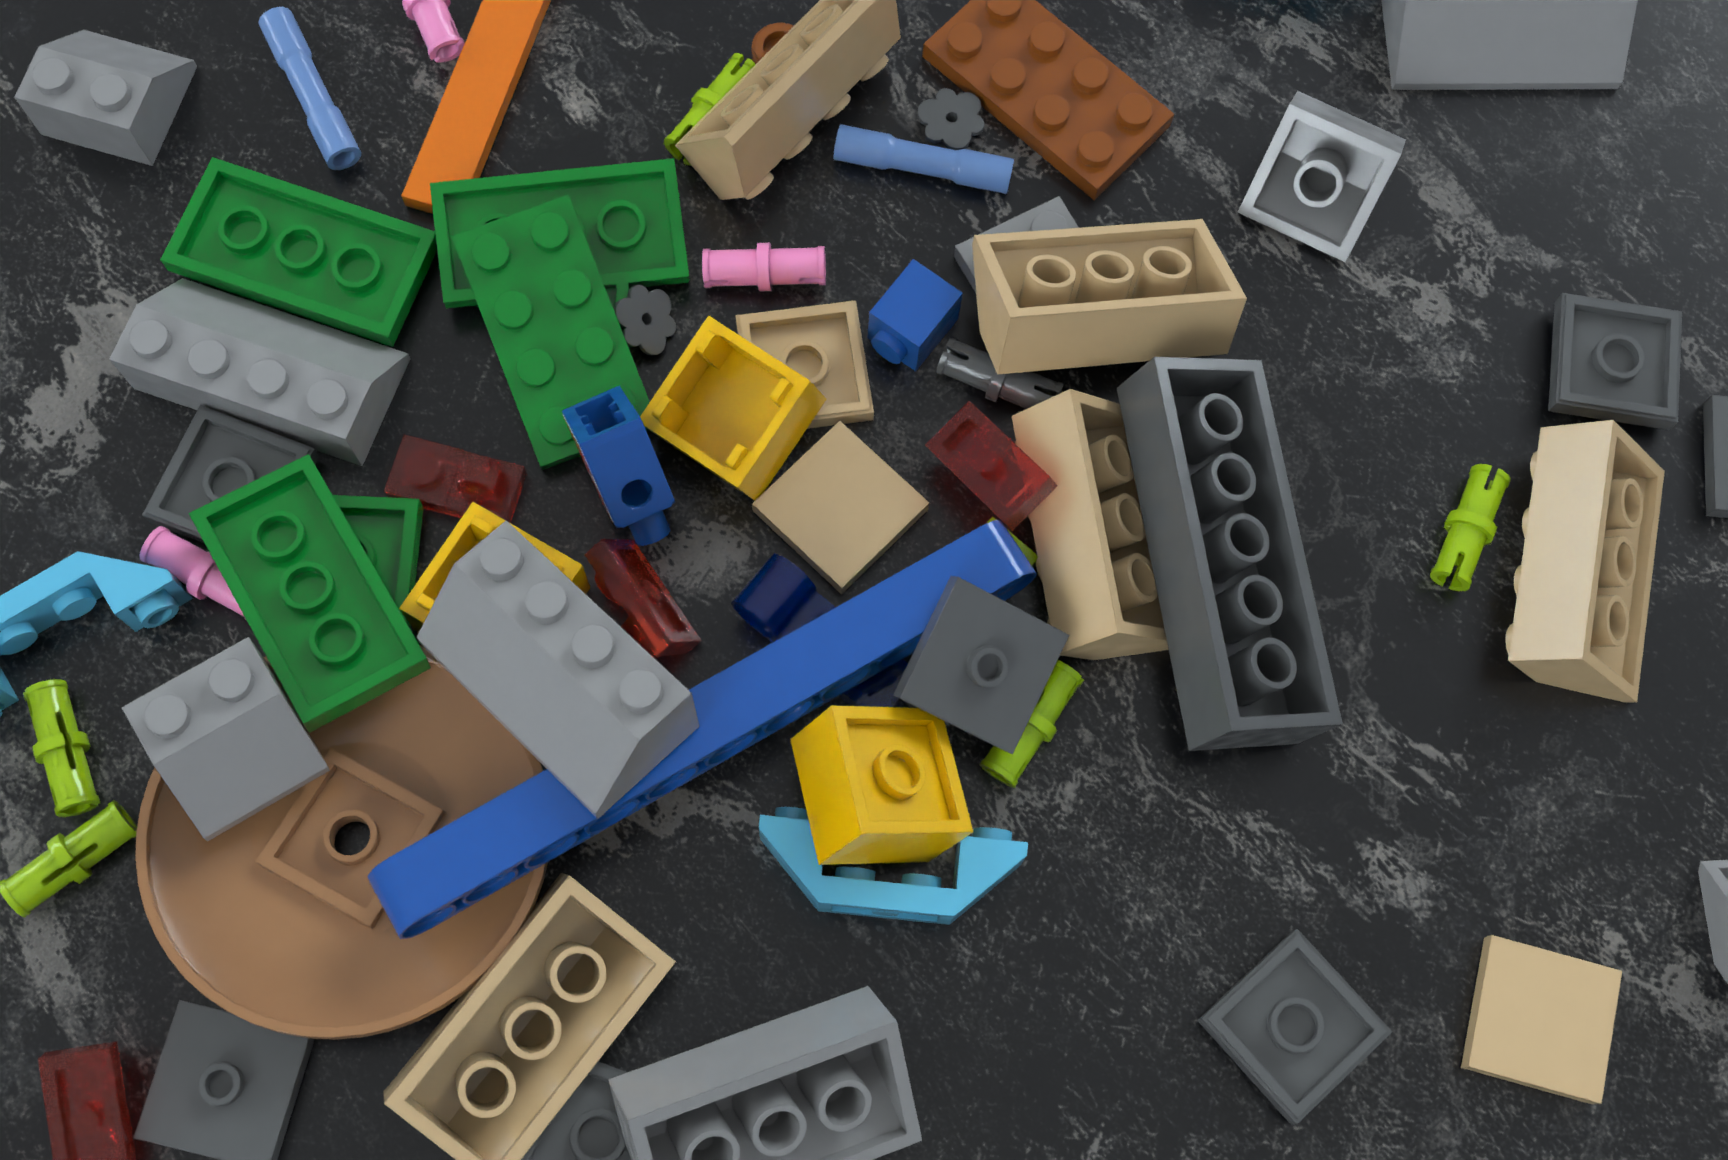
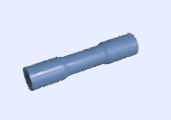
(323, 117)
(960, 166)

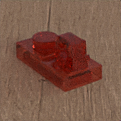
(991, 465)
(452, 479)
(632, 583)
(86, 1103)

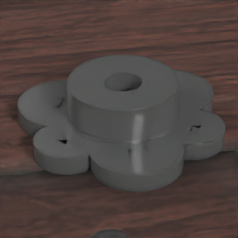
(961, 109)
(645, 319)

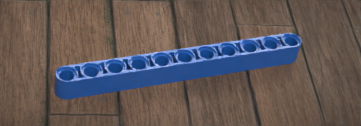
(733, 711)

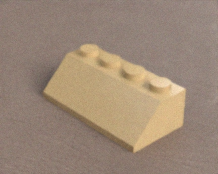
(789, 93)
(1104, 295)
(1091, 529)
(1586, 561)
(528, 1028)

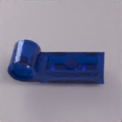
(785, 599)

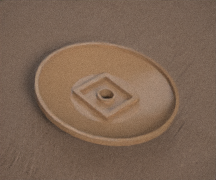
(292, 927)

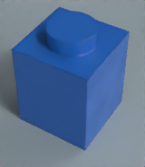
(913, 316)

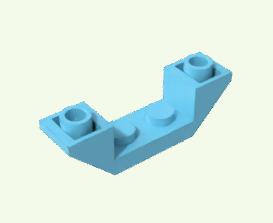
(70, 588)
(978, 867)

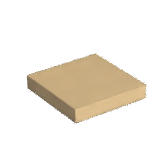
(823, 347)
(840, 507)
(1542, 1019)

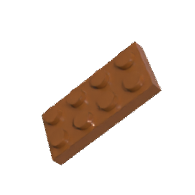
(1049, 88)

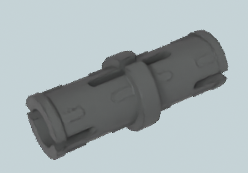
(977, 370)

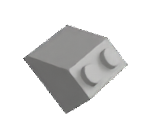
(105, 94)
(1322, 176)
(226, 739)

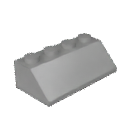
(1507, 43)
(260, 367)
(556, 669)
(788, 1089)

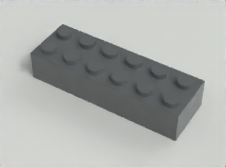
(1227, 554)

